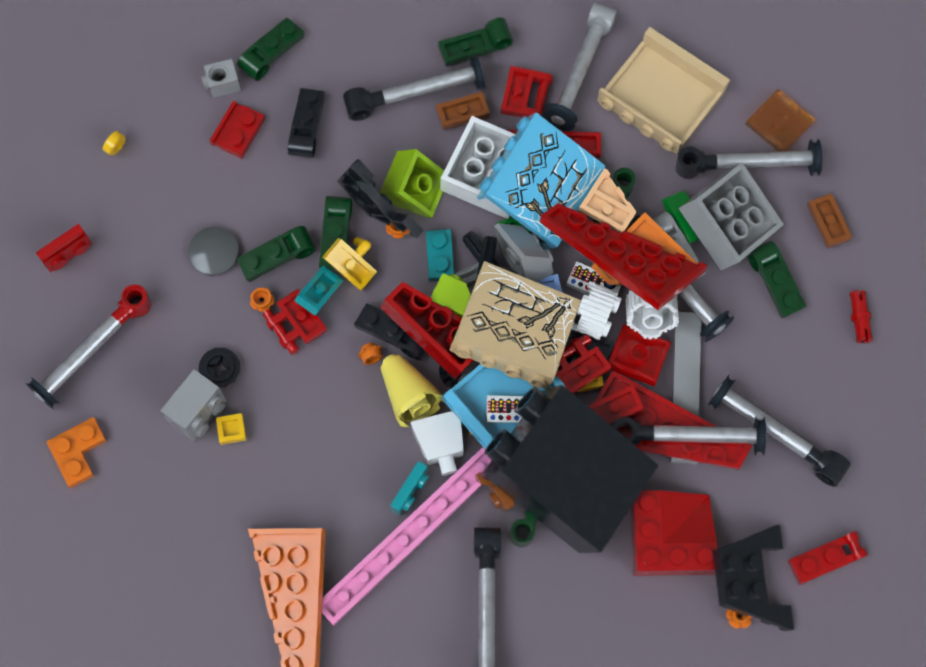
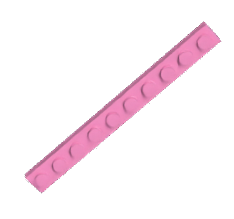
(404, 539)

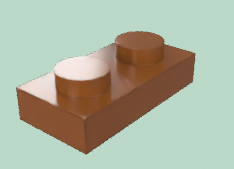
(460, 110)
(829, 220)

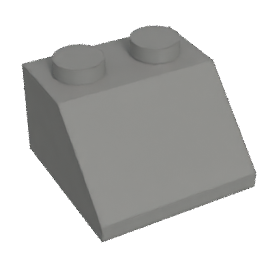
(523, 252)

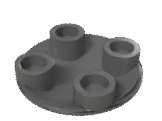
(213, 251)

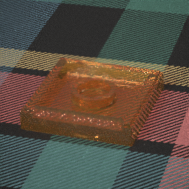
(780, 121)

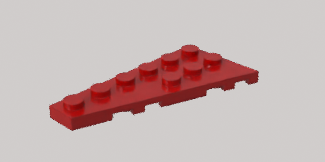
(626, 257)
(666, 413)

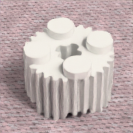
(595, 311)
(647, 319)

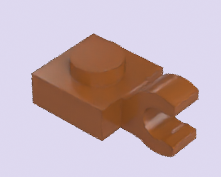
(497, 496)

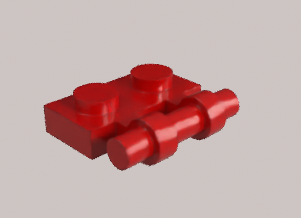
(304, 323)
(584, 369)

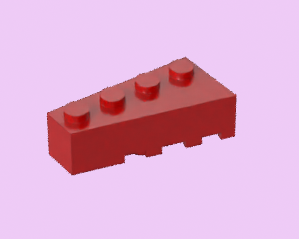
(427, 325)

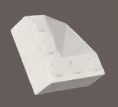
(473, 162)

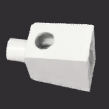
(440, 440)

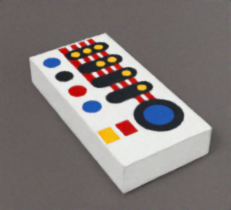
(582, 275)
(502, 409)

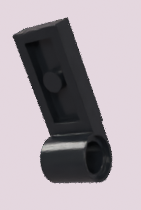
(305, 123)
(380, 325)

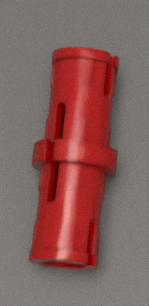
(861, 316)

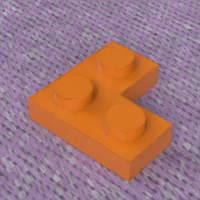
(70, 447)

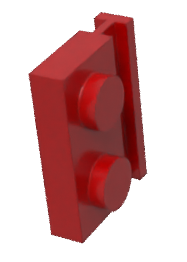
(237, 129)
(63, 248)

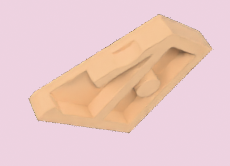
(607, 204)

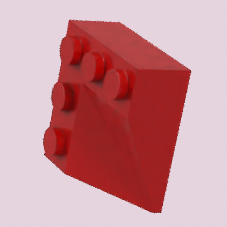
(672, 534)

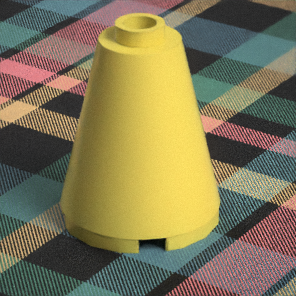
(409, 391)

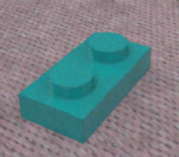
(439, 253)
(319, 290)
(415, 480)

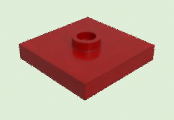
(638, 356)

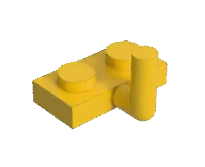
(350, 262)

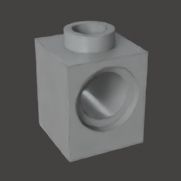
(221, 69)

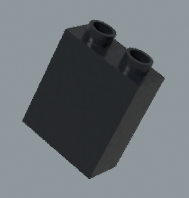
(568, 468)

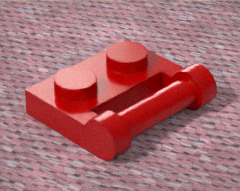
(519, 88)

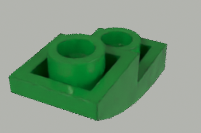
(671, 206)

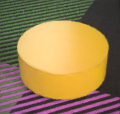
(114, 143)

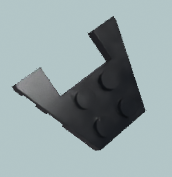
(359, 185)
(742, 578)

